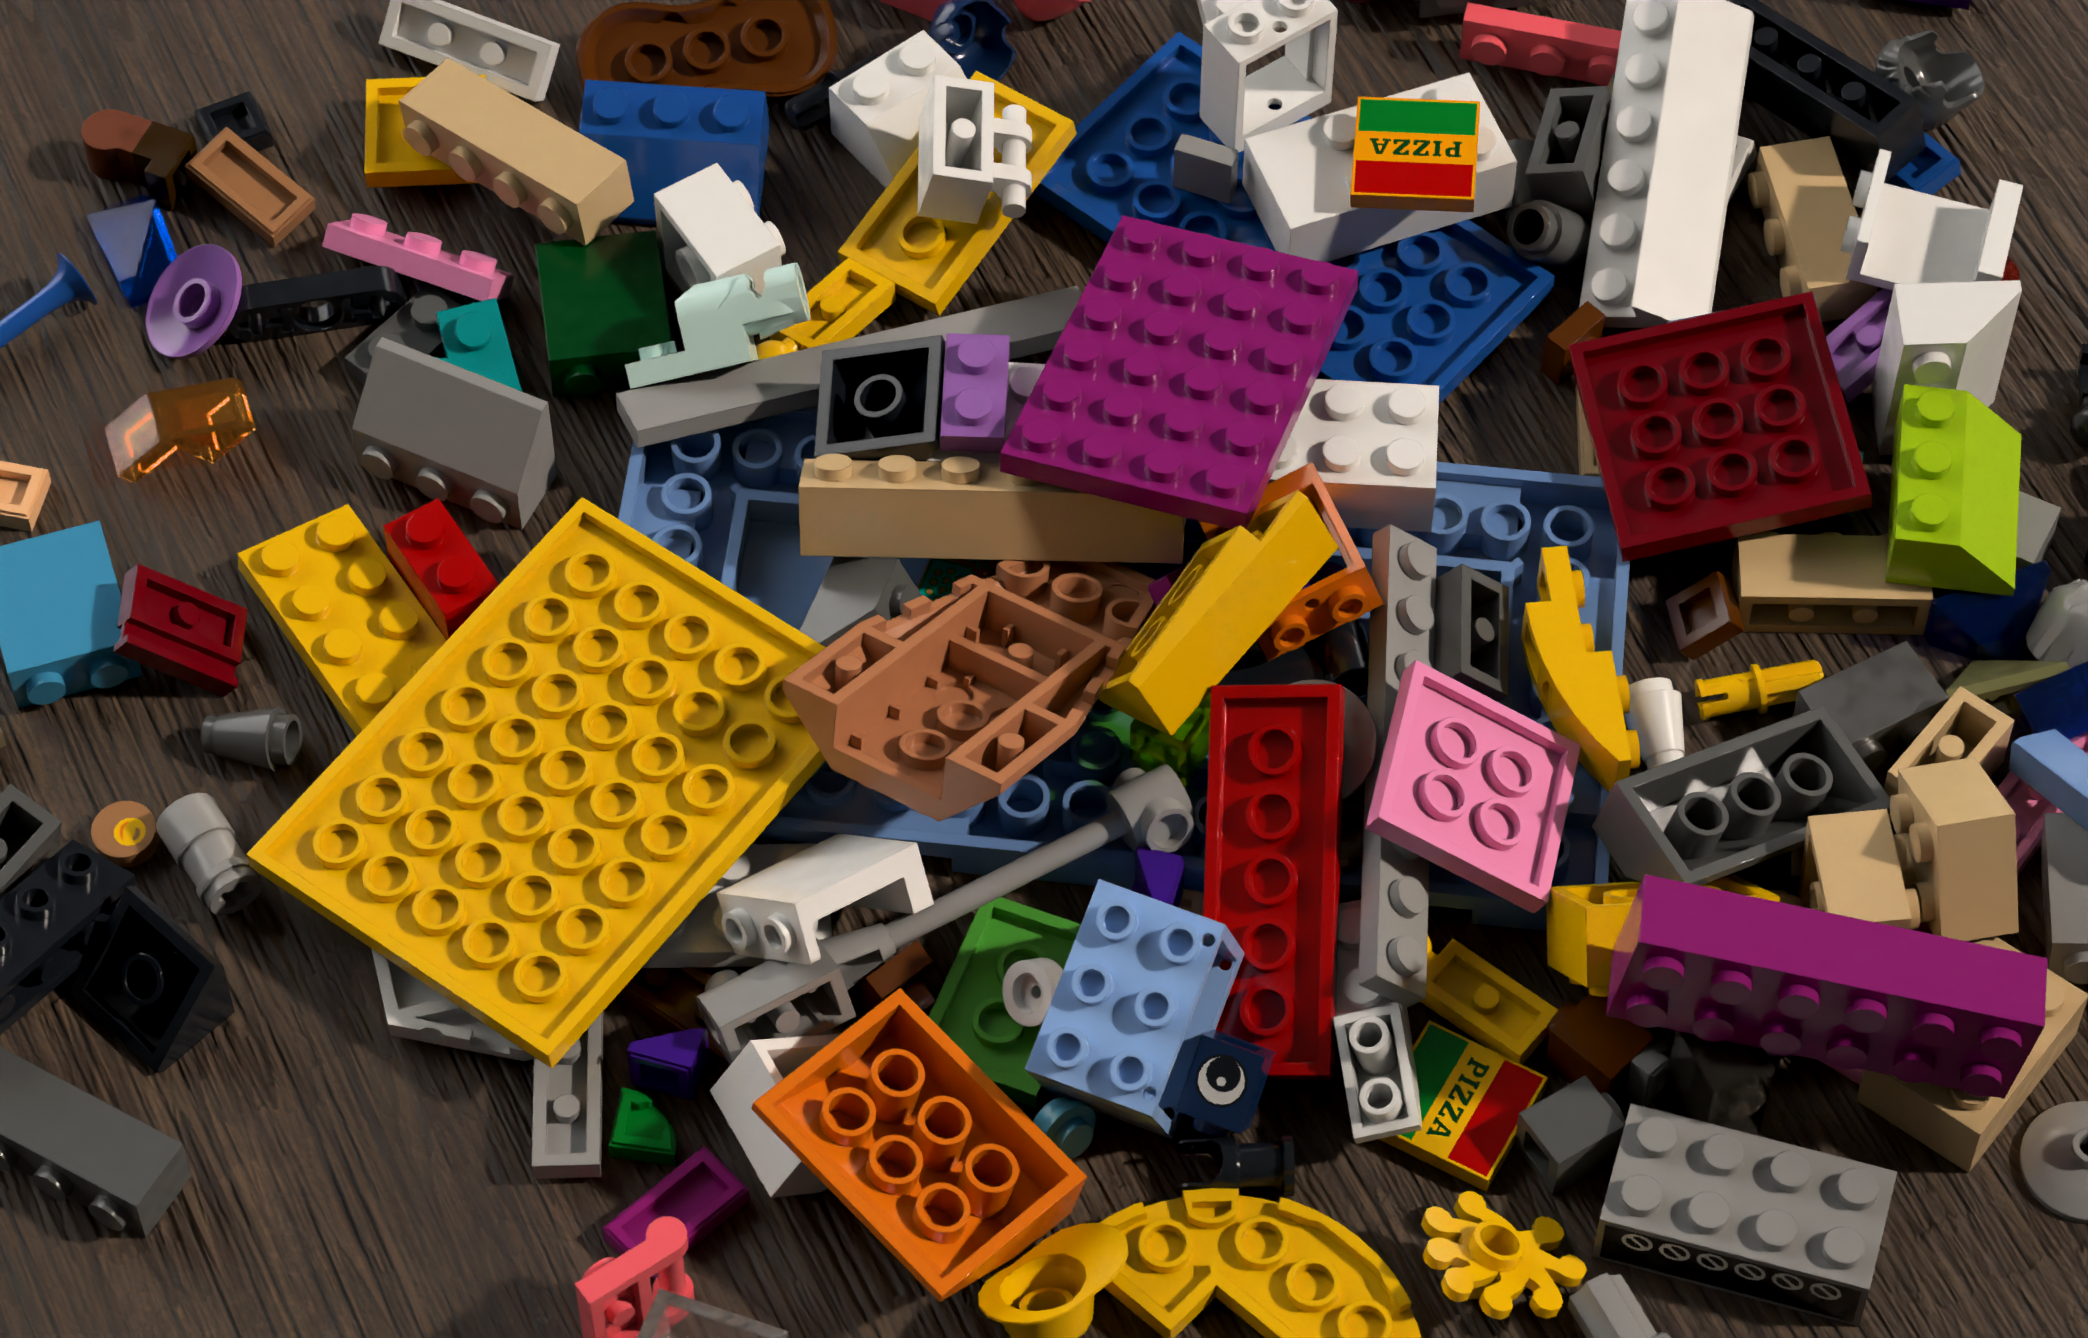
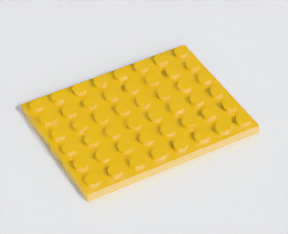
(556, 782)

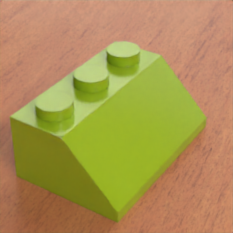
(1953, 494)

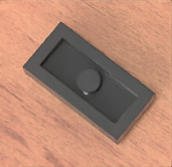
(411, 326)

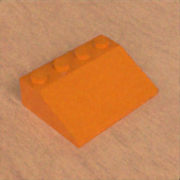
(922, 1147)

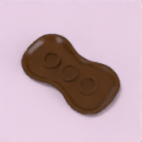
(711, 45)

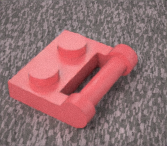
(618, 1292)

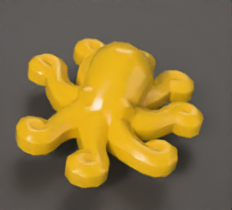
(1497, 1260)

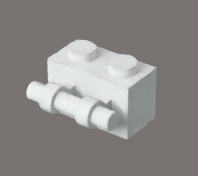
(958, 152)

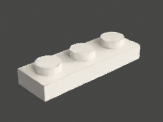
(487, 47)

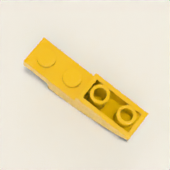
(1572, 679)

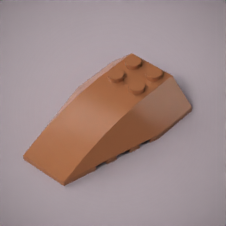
(973, 684)

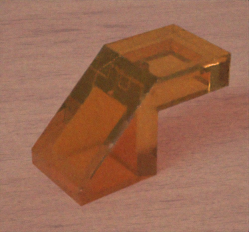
(193, 418)

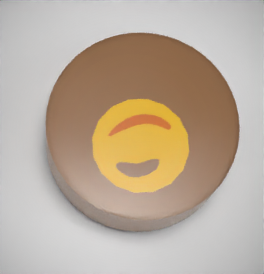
(125, 833)

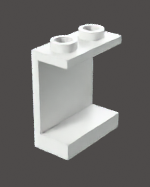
(1926, 237)

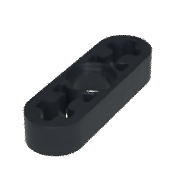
(354, 298)

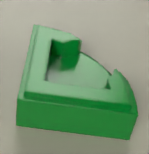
(641, 1131)

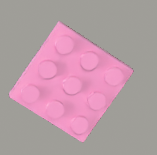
(1474, 787)

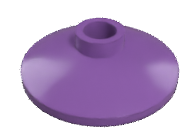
(193, 301)

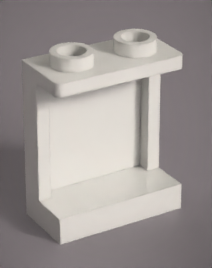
(776, 908)

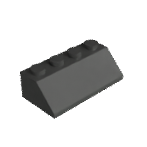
(1735, 801)

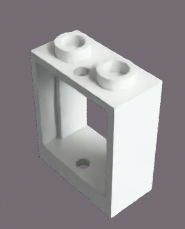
(1298, 82)

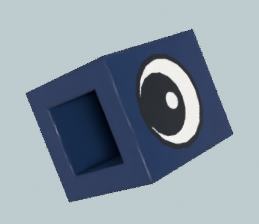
(1224, 1084)

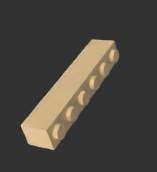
(970, 513)

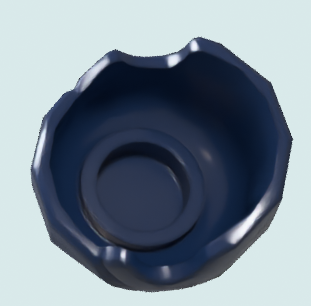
(974, 36)

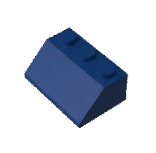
(676, 133)

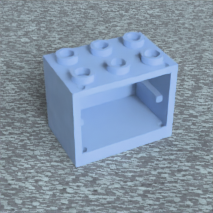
(1134, 1007)

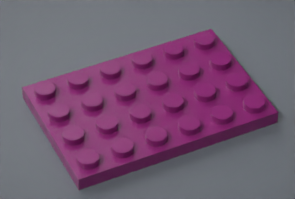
(1180, 373)

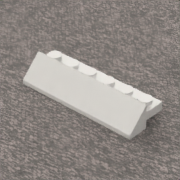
(1667, 161)

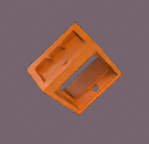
(1329, 601)

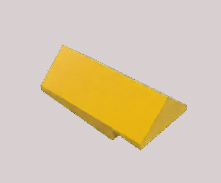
(1218, 611)

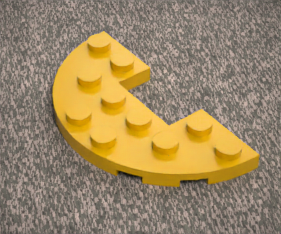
(1264, 1259)

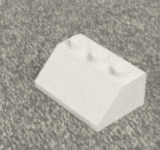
(1942, 339)

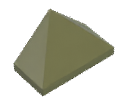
(2001, 679)

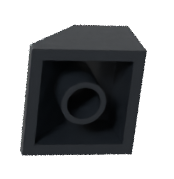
(881, 399)

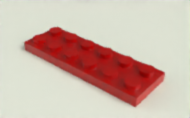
(1278, 865)

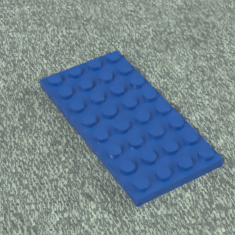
(1421, 304)

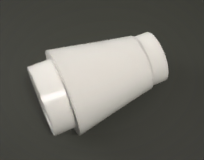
(1657, 719)

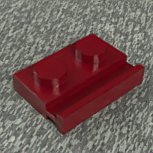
(180, 630)

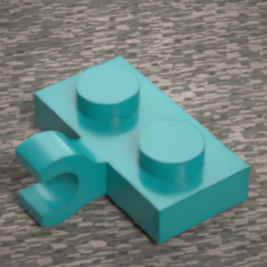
(477, 341)

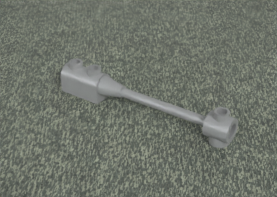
(810, 999)

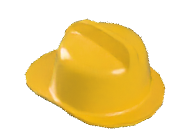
(1055, 1282)

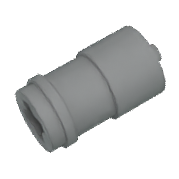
(209, 853)

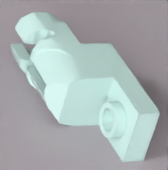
(720, 323)

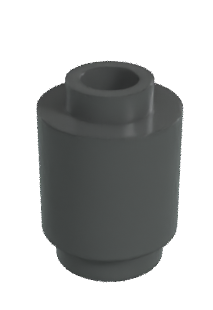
(1549, 235)

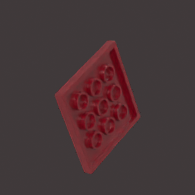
(1719, 426)

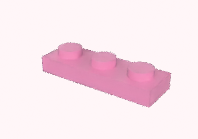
(419, 257)

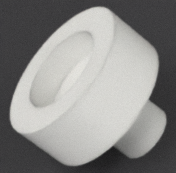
(1029, 989)

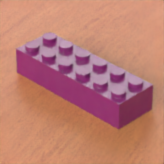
(1827, 987)

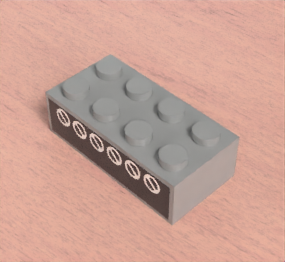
(1744, 1214)

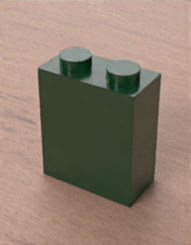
(600, 309)

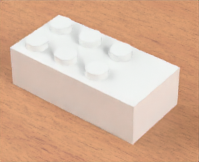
(1304, 178)

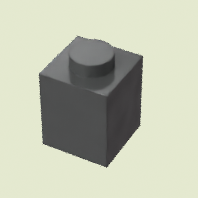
(1570, 1134)

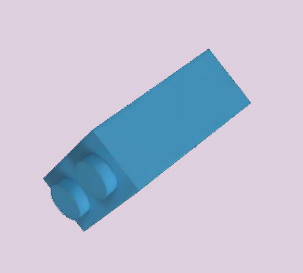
(60, 616)

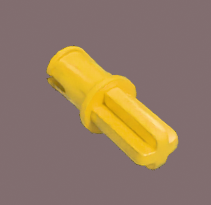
(1756, 688)

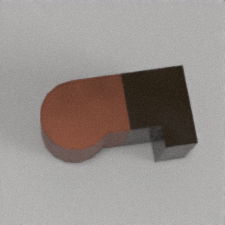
(141, 152)

